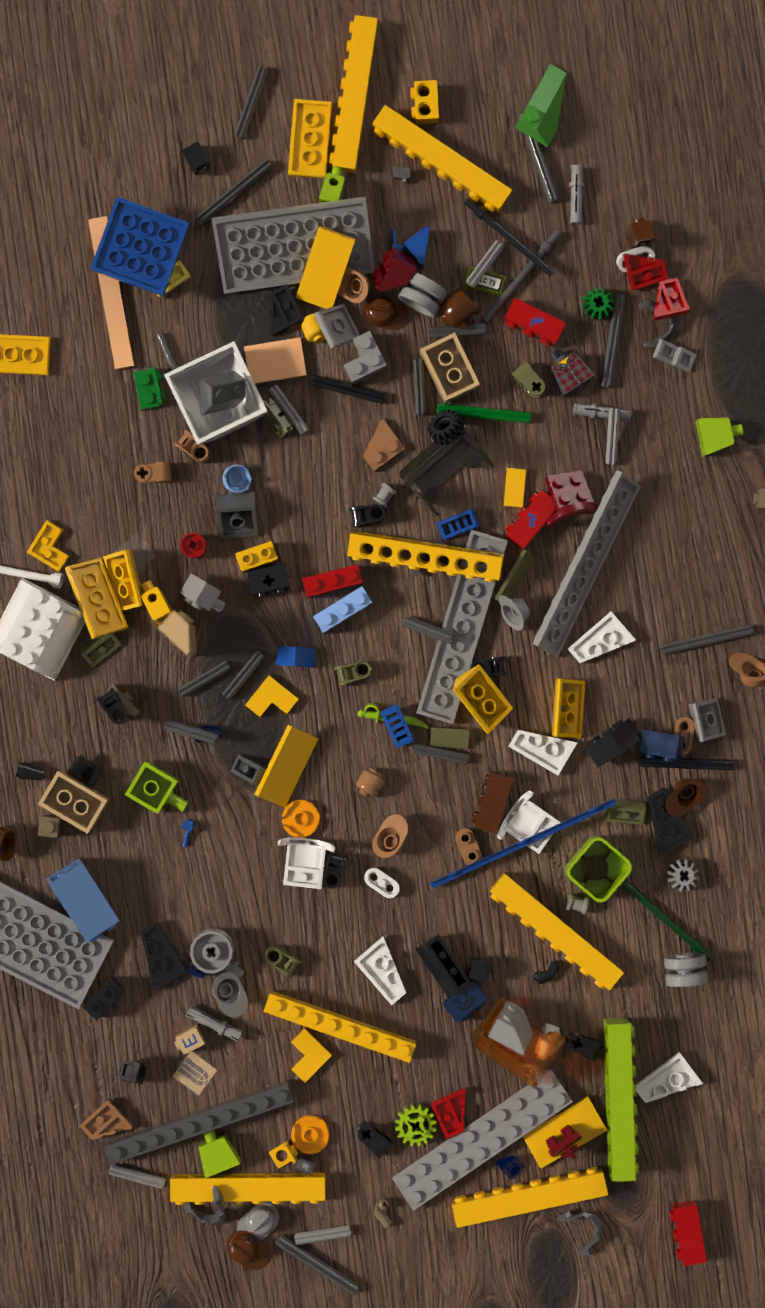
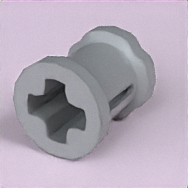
(384, 495)
(577, 904)

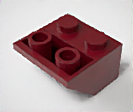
(394, 270)

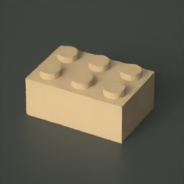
(449, 368)
(74, 801)

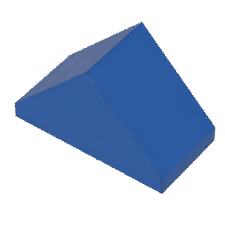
(417, 246)
(296, 656)

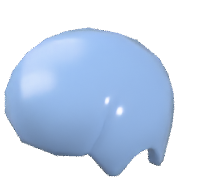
(236, 478)

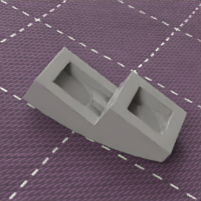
(674, 356)

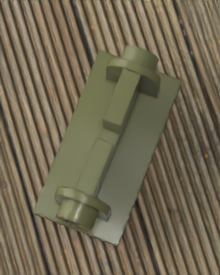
(280, 425)

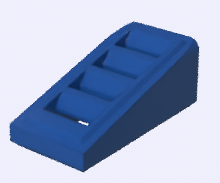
(474, 519)
(405, 740)

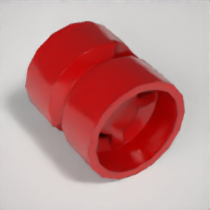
(193, 545)

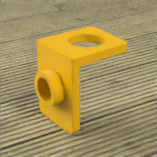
(291, 1154)

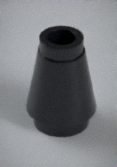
(29, 772)

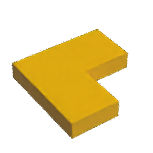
(44, 549)
(268, 693)
(314, 1055)

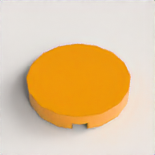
(300, 818)
(310, 1134)

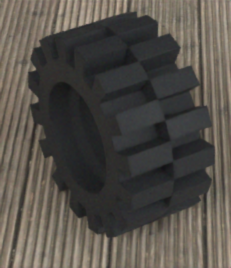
(450, 433)

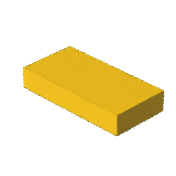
(514, 487)

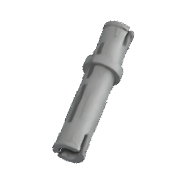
(576, 171)
(599, 411)
(217, 1025)

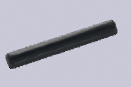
(348, 389)

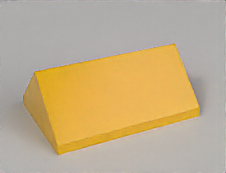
(124, 579)
(482, 698)
(568, 708)

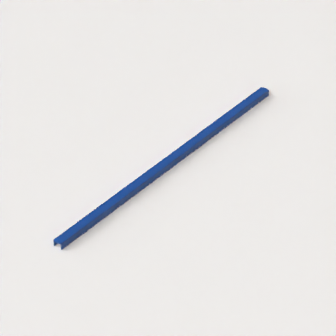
(523, 843)

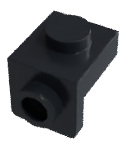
(85, 771)

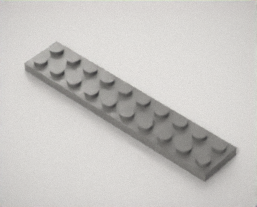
(586, 564)
(465, 621)
(481, 1140)

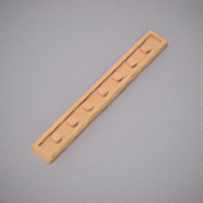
(113, 305)

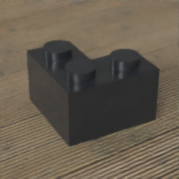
(613, 742)

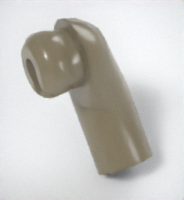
(380, 1212)

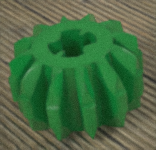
(605, 302)

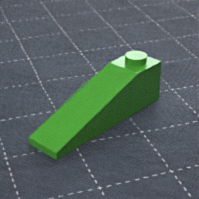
(543, 110)

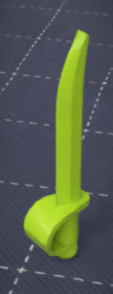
(377, 715)

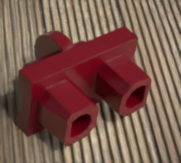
(571, 1138)

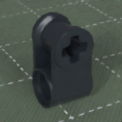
(365, 515)
(490, 666)
(113, 705)
(335, 868)
(587, 1046)
(376, 1141)

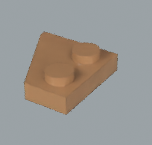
(382, 446)
(105, 1121)

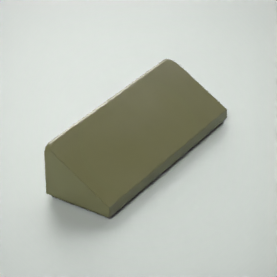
(515, 575)

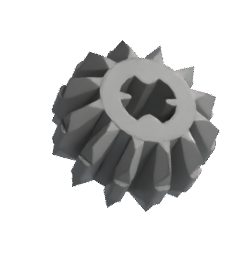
(676, 875)

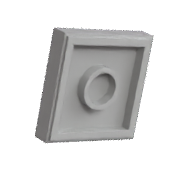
(337, 325)

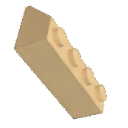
(180, 631)

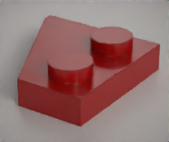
(644, 270)
(670, 300)
(450, 1112)

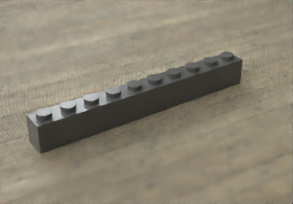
(199, 1122)

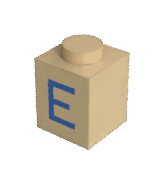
(189, 1039)

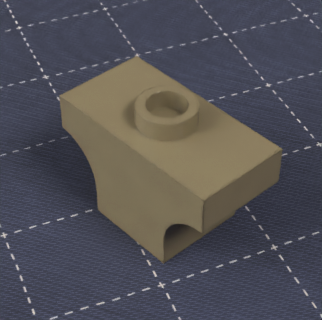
(127, 701)

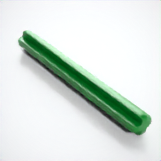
(486, 413)

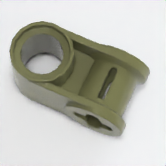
(526, 378)
(351, 672)
(283, 961)

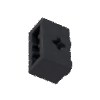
(257, 578)
(104, 998)

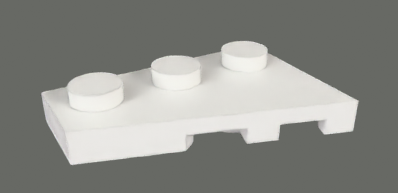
(544, 750)

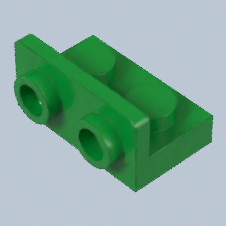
(149, 388)

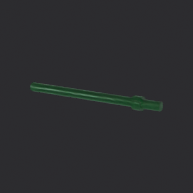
(695, 945)

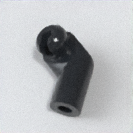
(546, 976)

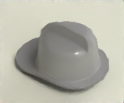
(514, 611)
(230, 994)
(259, 1220)

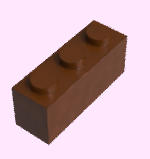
(492, 802)

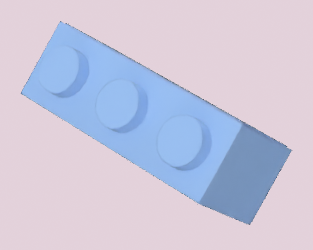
(342, 609)

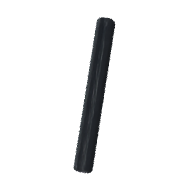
(687, 763)

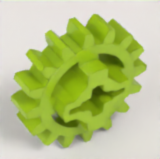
(408, 1119)

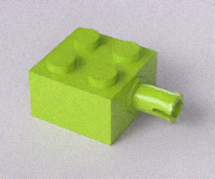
(155, 789)

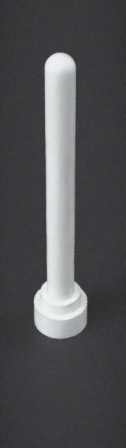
(55, 579)

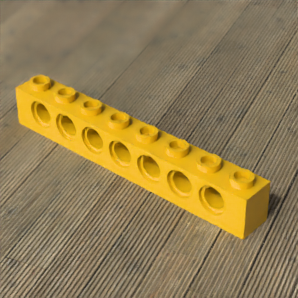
(493, 560)

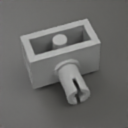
(201, 594)

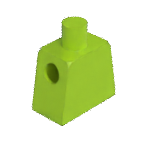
(333, 186)
(716, 434)
(217, 1154)

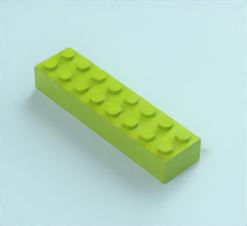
(619, 1099)

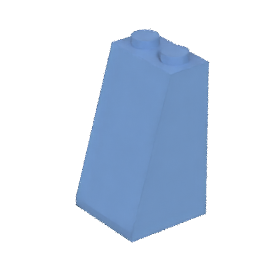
(83, 900)

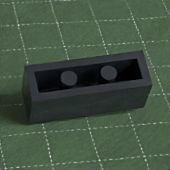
(443, 965)

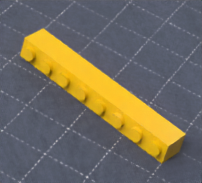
(354, 94)
(441, 158)
(556, 931)
(340, 1026)
(249, 1187)
(529, 1197)

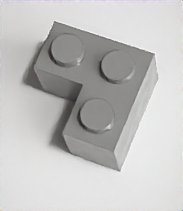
(369, 360)

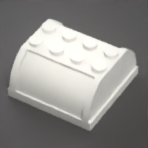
(186, 390)
(39, 629)

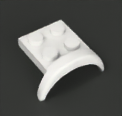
(527, 820)
(305, 861)

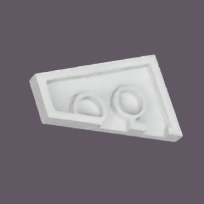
(601, 638)
(381, 970)
(667, 1079)

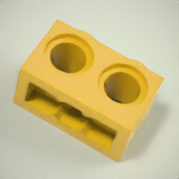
(428, 102)
(256, 557)

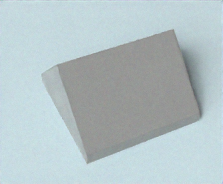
(707, 719)

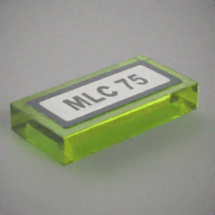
(489, 283)

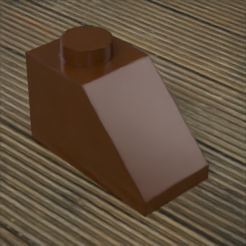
(641, 233)

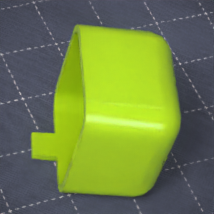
(617, 869)

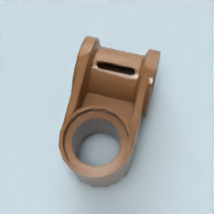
(189, 446)
(157, 472)

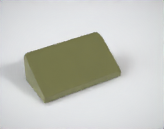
(99, 649)
(449, 737)
(626, 812)

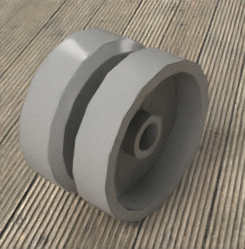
(423, 295)
(208, 961)
(686, 969)

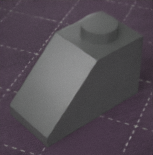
(248, 770)

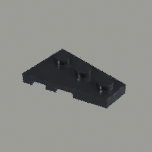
(668, 830)
(161, 956)

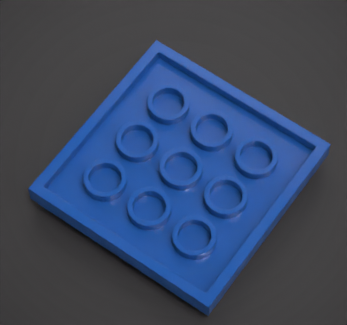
(140, 246)

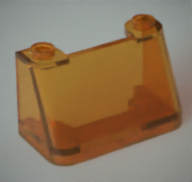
(537, 1057)

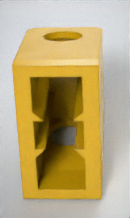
(158, 609)

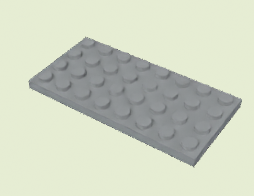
(275, 244)
(47, 948)

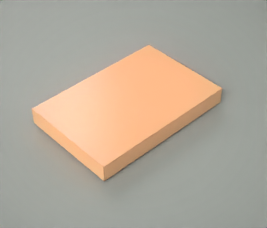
(275, 360)

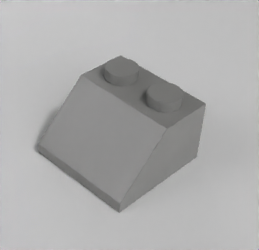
(512, 1028)

